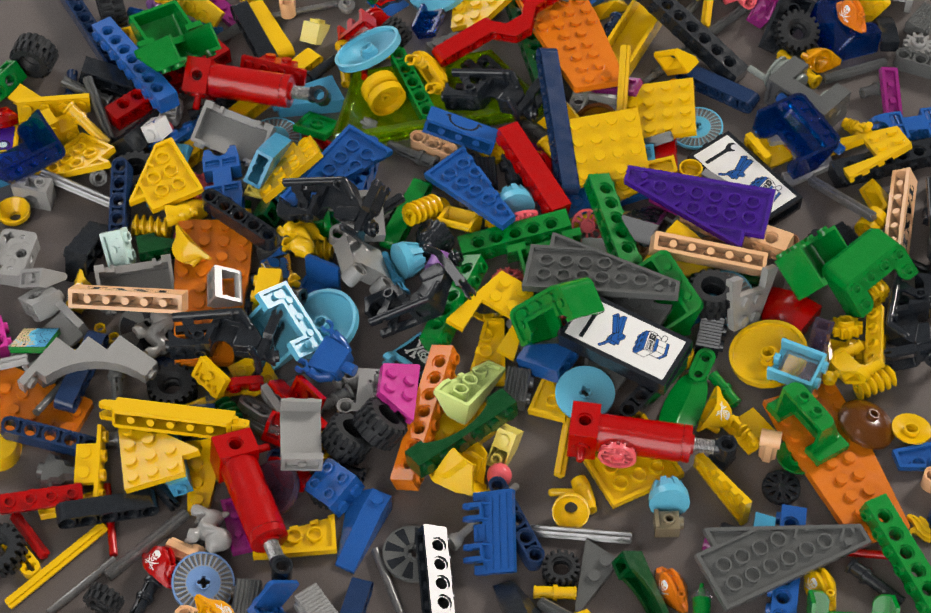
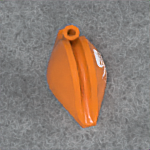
(852, 15)
(672, 588)

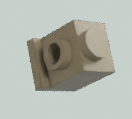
(667, 523)

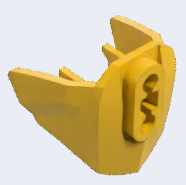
(463, 471)

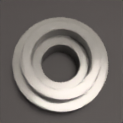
(346, 6)
(368, 123)
(102, 180)

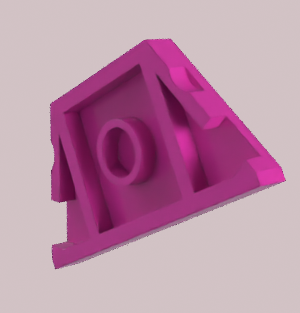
(399, 387)

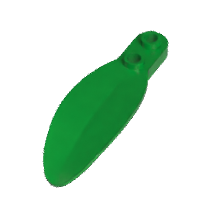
(690, 392)

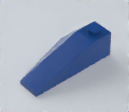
(361, 527)

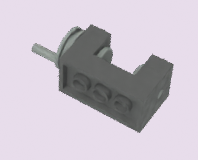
(791, 77)

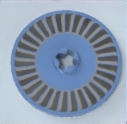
(199, 566)

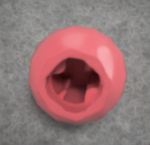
(499, 470)

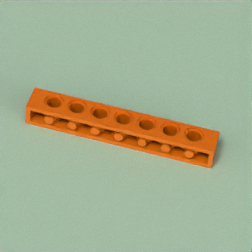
(428, 412)

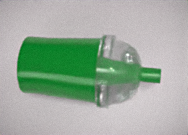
(701, 600)

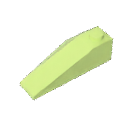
(468, 391)

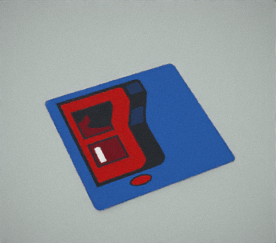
(390, 7)

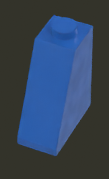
(547, 360)

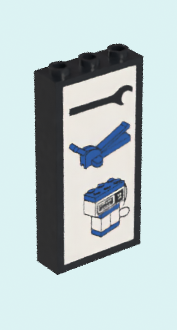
(738, 164)
(628, 345)

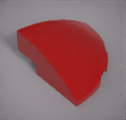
(784, 306)

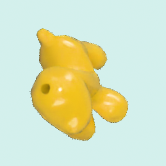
(184, 211)
(302, 237)

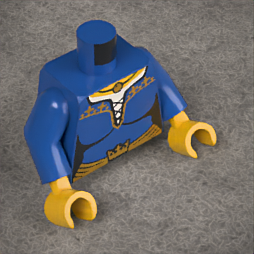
(281, 260)

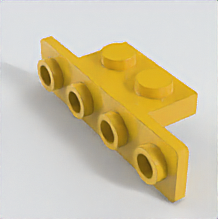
(875, 338)
(91, 461)

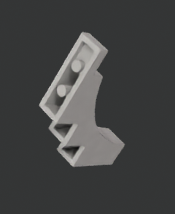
(62, 359)

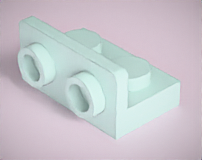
(118, 247)

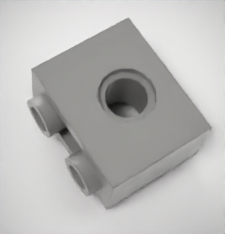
(37, 191)
(41, 302)

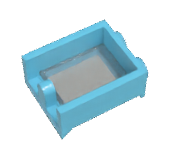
(798, 364)

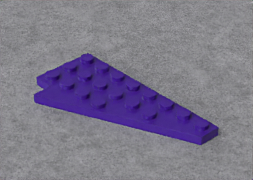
(713, 205)

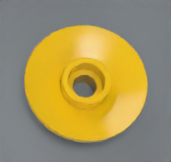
(911, 428)

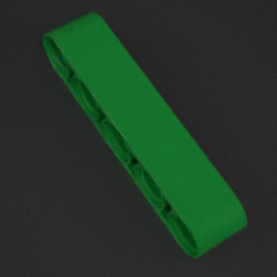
(411, 78)
(397, 229)

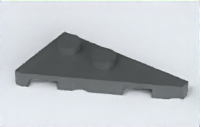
(594, 573)

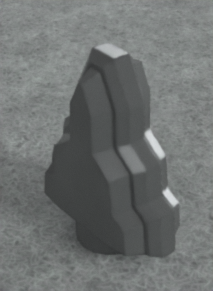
(55, 471)

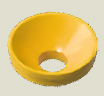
(13, 206)
(566, 519)

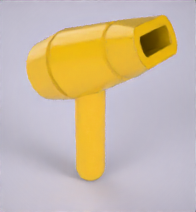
(580, 486)

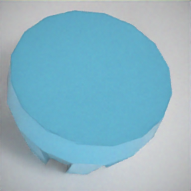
(517, 198)
(407, 258)
(669, 495)

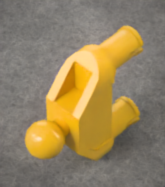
(430, 71)
(848, 369)

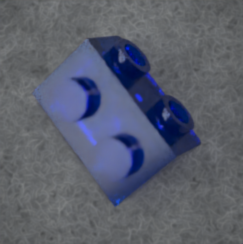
(427, 22)

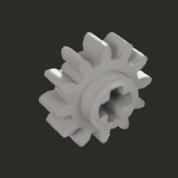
(918, 43)

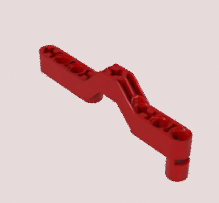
(488, 30)

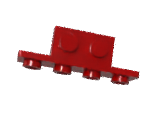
(275, 64)
(300, 389)
(39, 498)

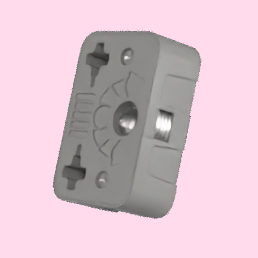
(17, 252)

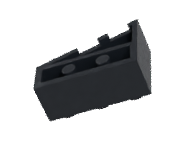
(106, 77)
(84, 250)

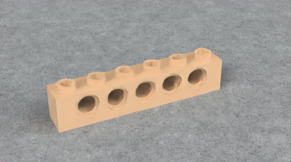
(774, 243)

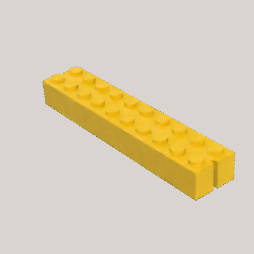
(635, 29)

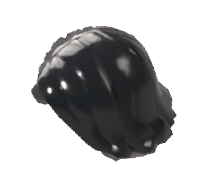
(436, 235)

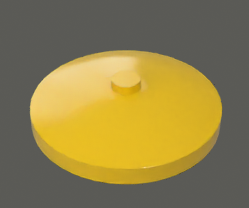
(755, 347)

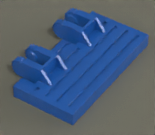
(495, 535)

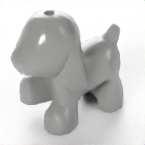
(155, 333)
(208, 530)

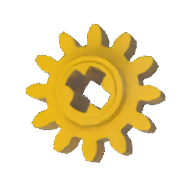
(847, 327)

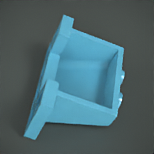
(300, 334)

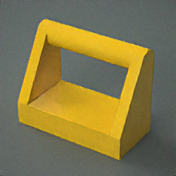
(681, 65)
(460, 219)

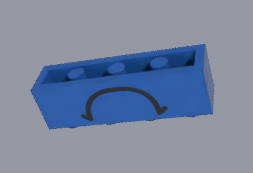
(460, 130)

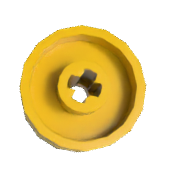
(383, 93)

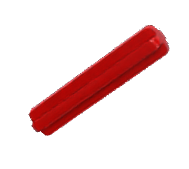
(30, 535)

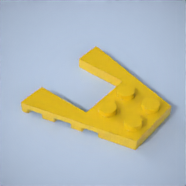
(881, 143)
(501, 295)

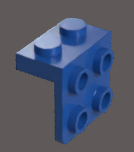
(320, 274)
(334, 487)
(273, 596)

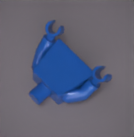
(330, 359)

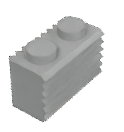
(313, 601)

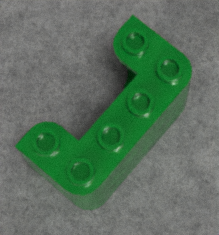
(804, 261)
(540, 315)

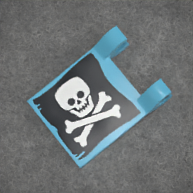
(409, 353)

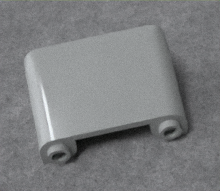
(221, 127)
(142, 275)

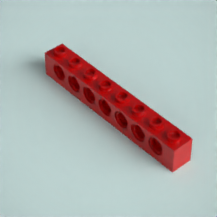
(133, 104)

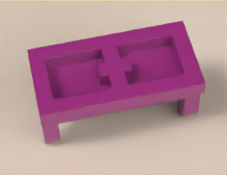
(761, 12)

